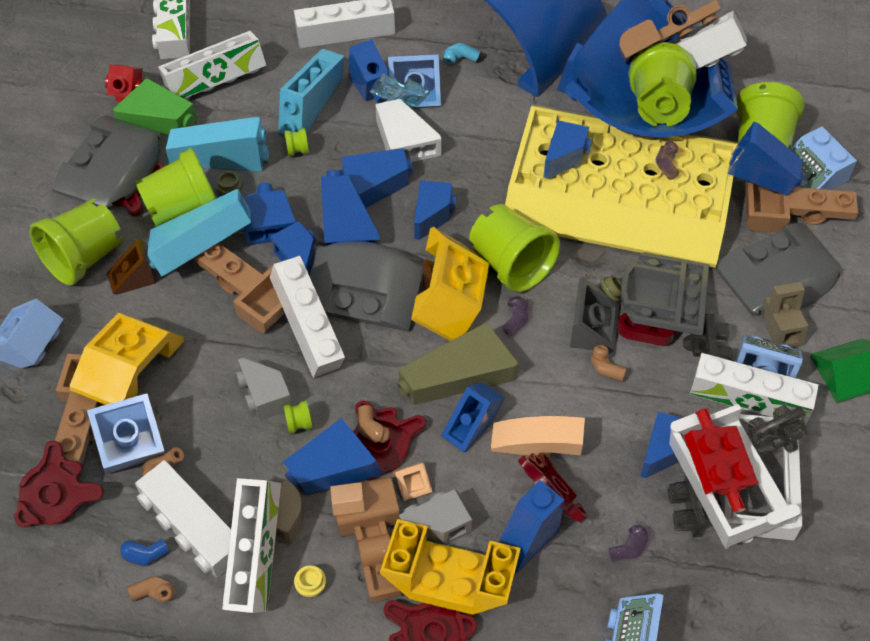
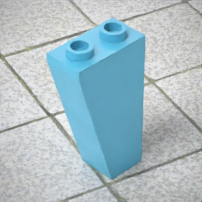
(309, 91)
(223, 144)
(196, 231)

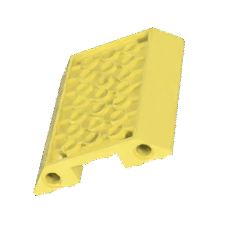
(618, 200)

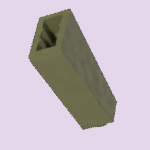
(458, 364)

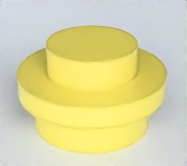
(310, 581)

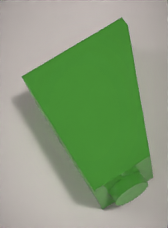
(155, 108)

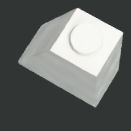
(405, 129)

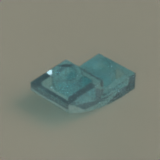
(389, 89)

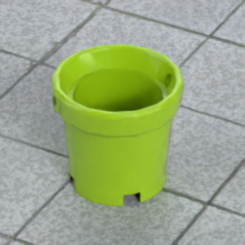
(663, 83)
(775, 108)
(175, 188)
(75, 240)
(515, 247)

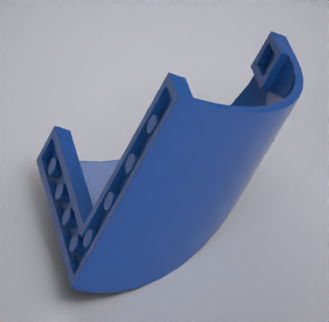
(548, 34)
(602, 82)

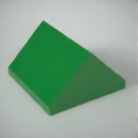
(845, 369)

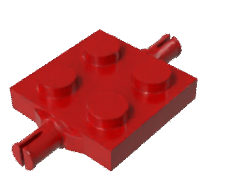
(720, 460)

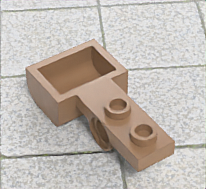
(646, 34)
(772, 210)
(257, 298)
(75, 426)
(372, 534)

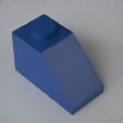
(566, 148)
(433, 206)
(295, 242)
(472, 415)
(659, 452)

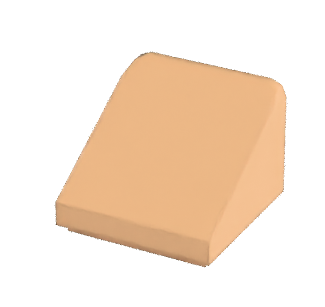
(412, 481)
(347, 499)

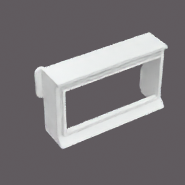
(792, 494)
(781, 512)

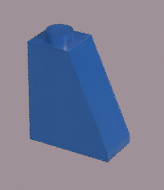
(765, 161)
(378, 173)
(344, 211)
(331, 460)
(533, 522)

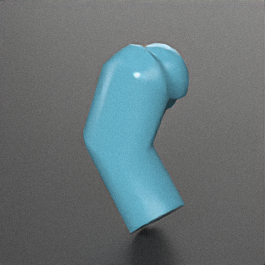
(458, 51)

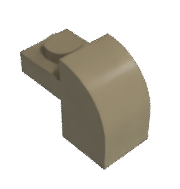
(783, 315)
(289, 513)

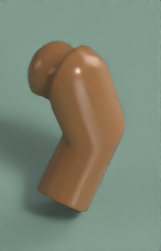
(603, 364)
(369, 428)
(172, 457)
(153, 587)

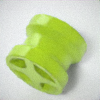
(296, 142)
(297, 417)

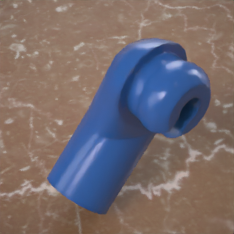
(141, 554)

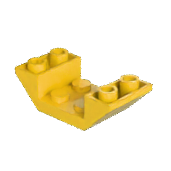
(454, 288)
(117, 356)
(448, 574)

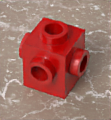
(122, 80)

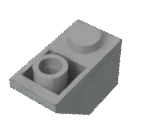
(265, 388)
(443, 515)

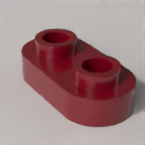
(643, 333)

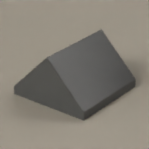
(594, 318)

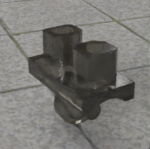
(707, 342)
(779, 432)
(693, 517)

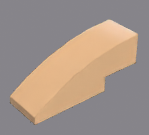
(539, 435)

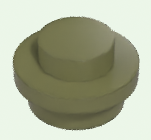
(228, 182)
(611, 287)

